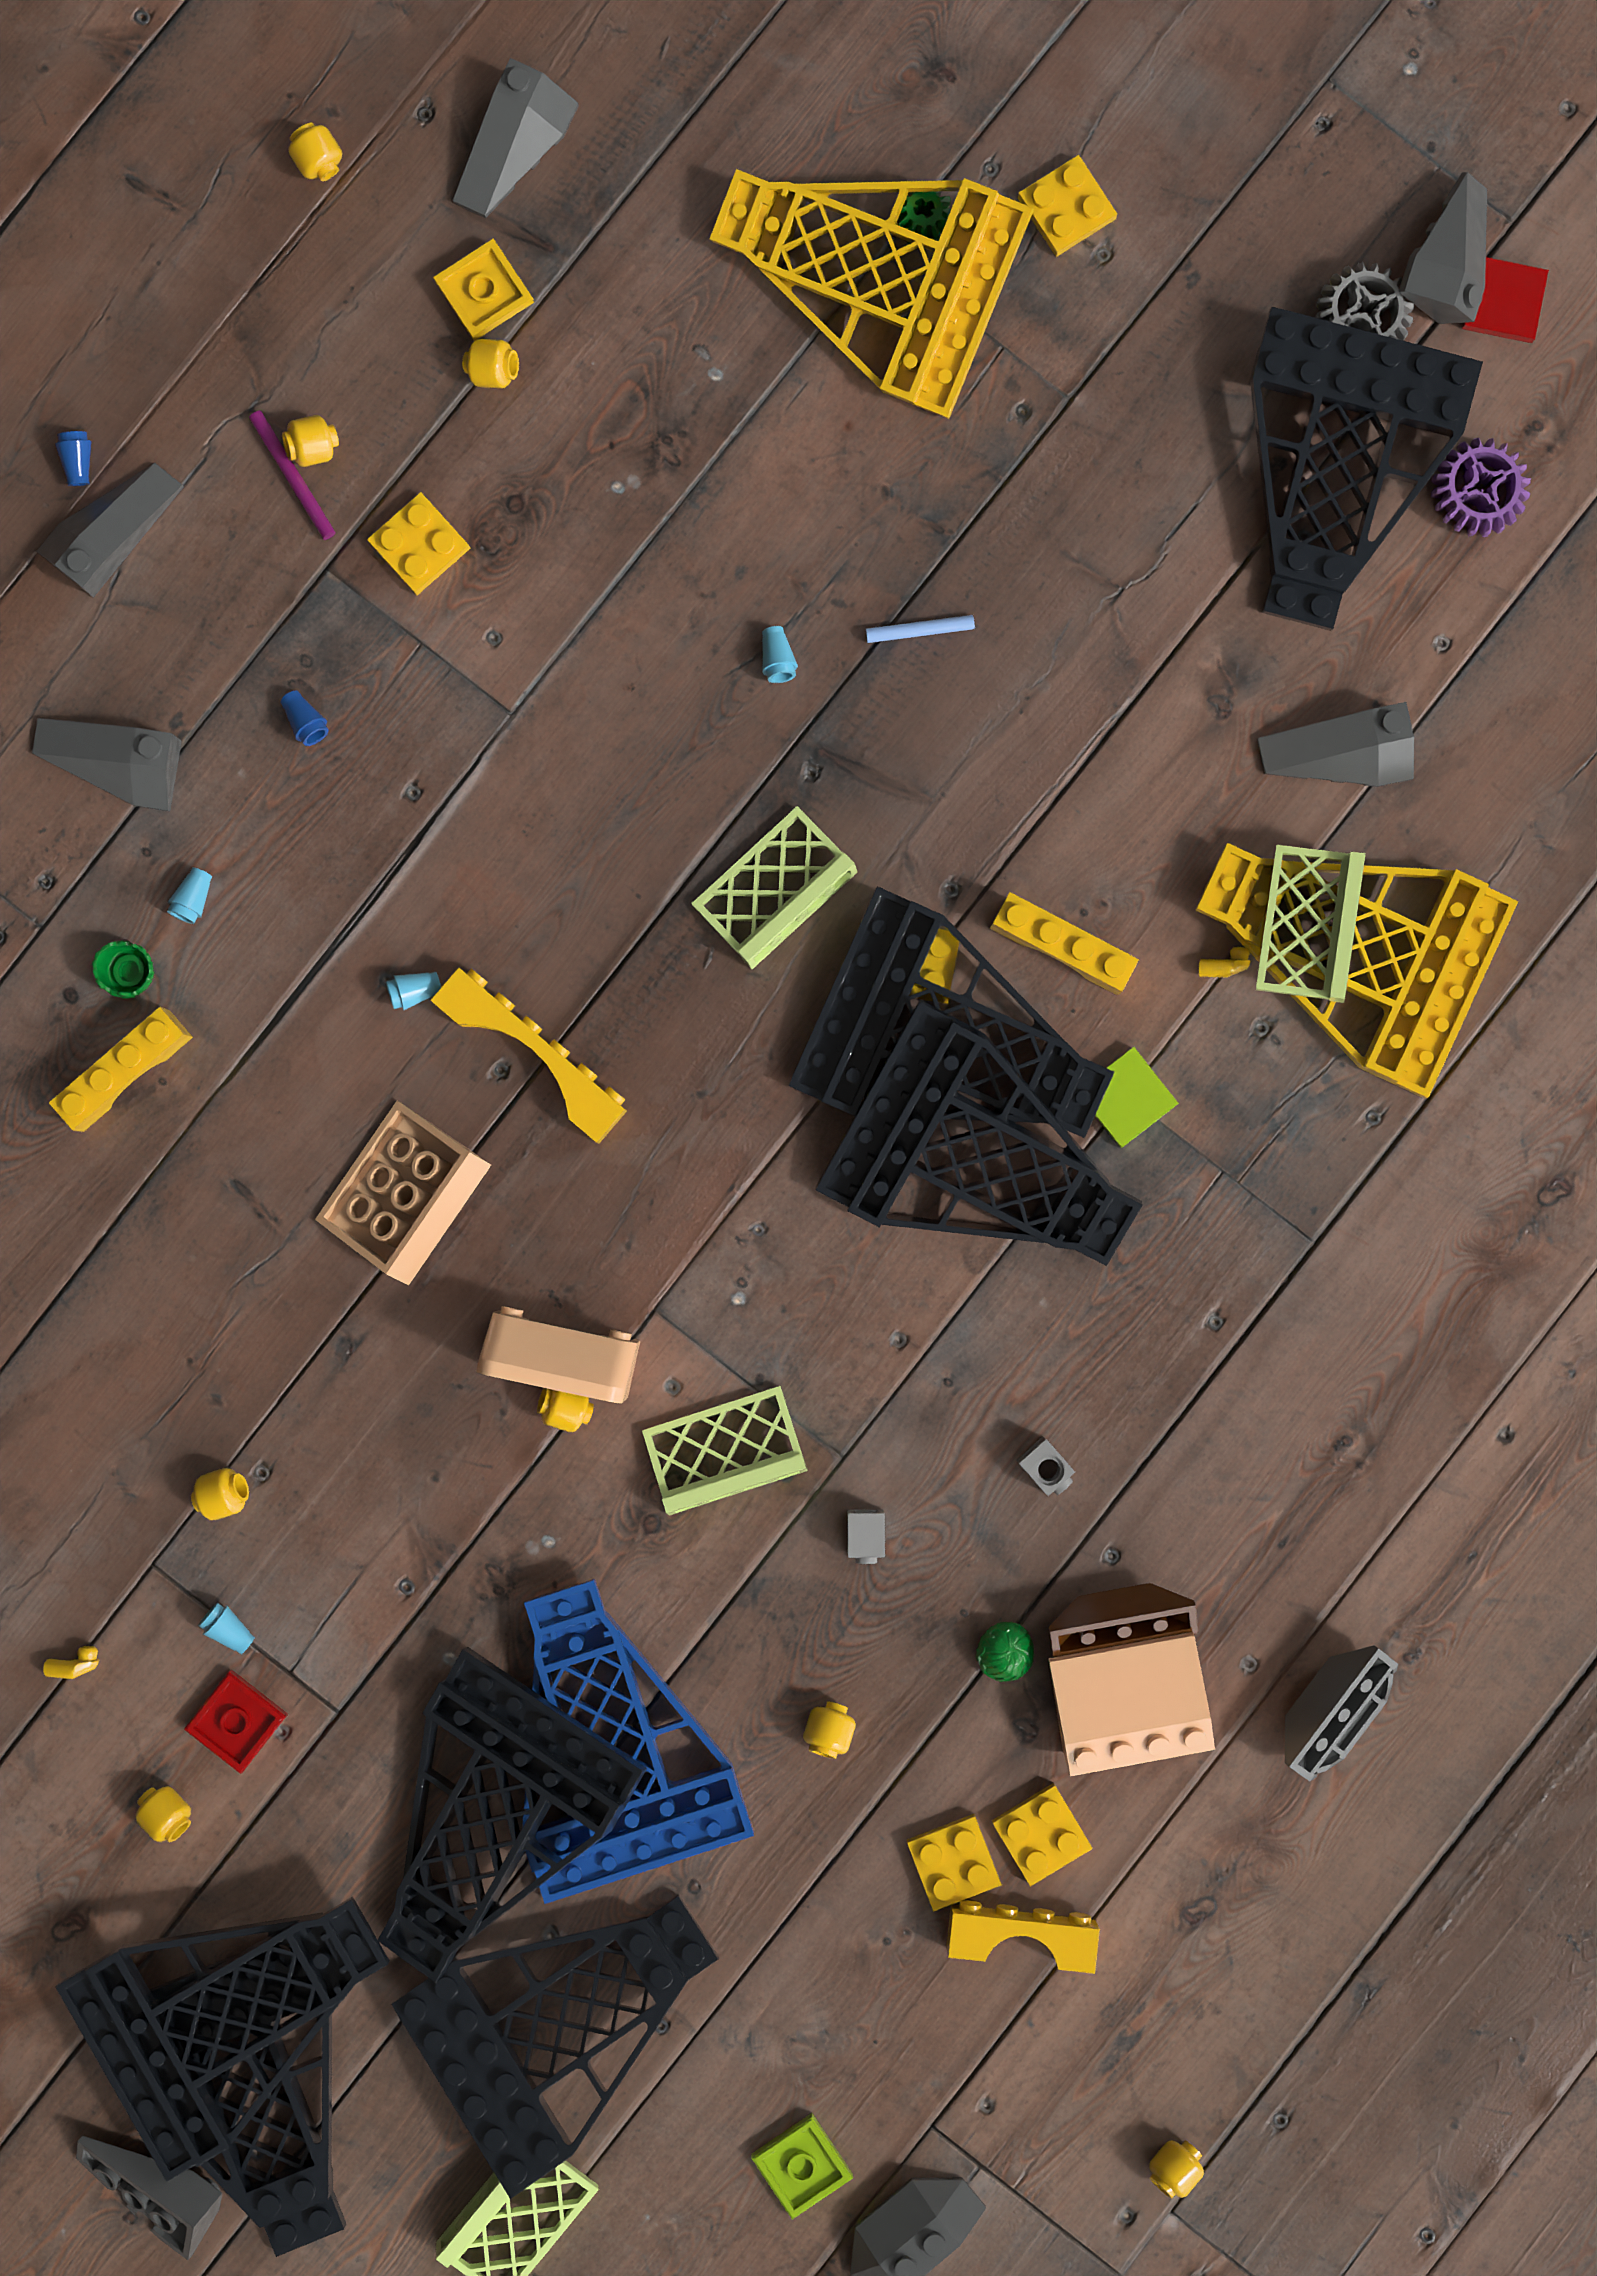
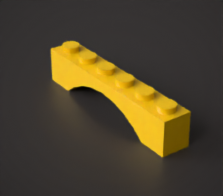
(472, 1006)

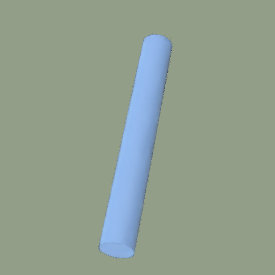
(920, 628)

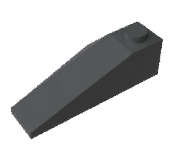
(178, 2208)

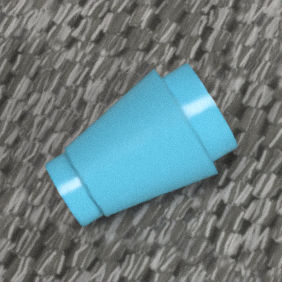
(778, 658)
(190, 897)
(412, 989)
(226, 1628)

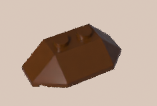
(1121, 1618)

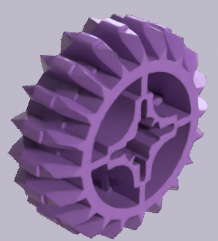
(1471, 460)

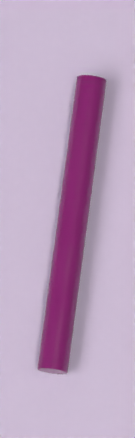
(292, 475)

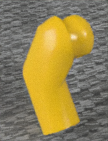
(1226, 967)
(67, 1669)

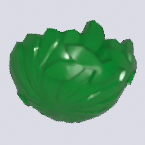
(123, 969)
(1005, 1652)

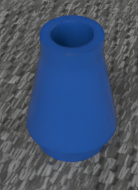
(75, 455)
(304, 719)

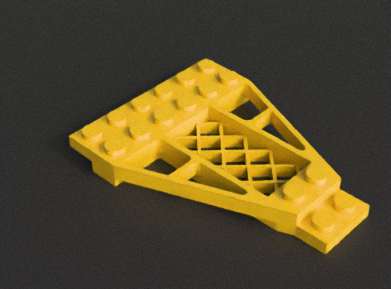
(954, 295)
(1430, 993)

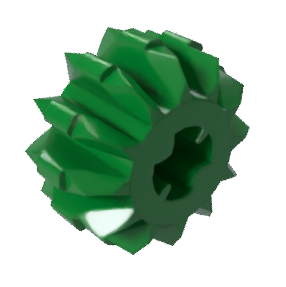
(926, 203)

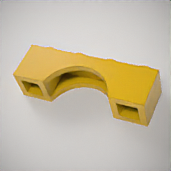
(1076, 948)
(131, 1057)
(978, 1930)

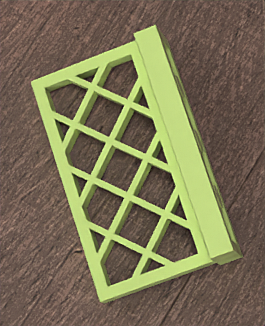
(796, 909)
(1342, 929)
(733, 1481)
(487, 2206)

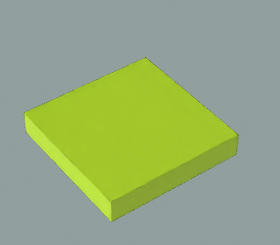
(1133, 1098)
(802, 2166)

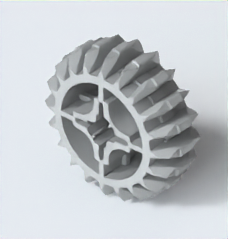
(1356, 286)

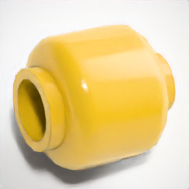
(315, 152)
(491, 363)
(310, 440)
(564, 1409)
(220, 1494)
(829, 1730)
(163, 1814)
(1176, 2169)

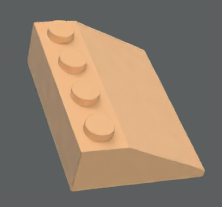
(402, 1193)
(1131, 1704)

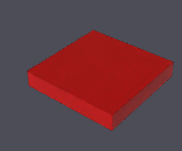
(1510, 301)
(236, 1721)

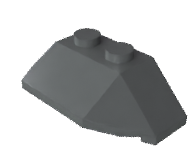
(1336, 1709)
(915, 2228)

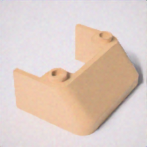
(558, 1357)

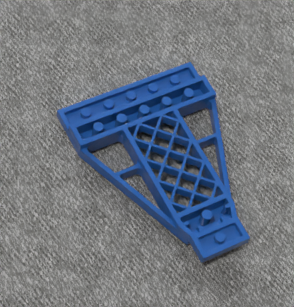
(658, 1822)

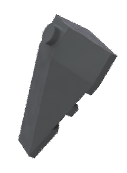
(519, 127)
(1449, 268)
(105, 532)
(1356, 748)
(118, 759)

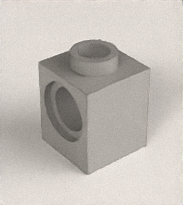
(1038, 1453)
(866, 1535)

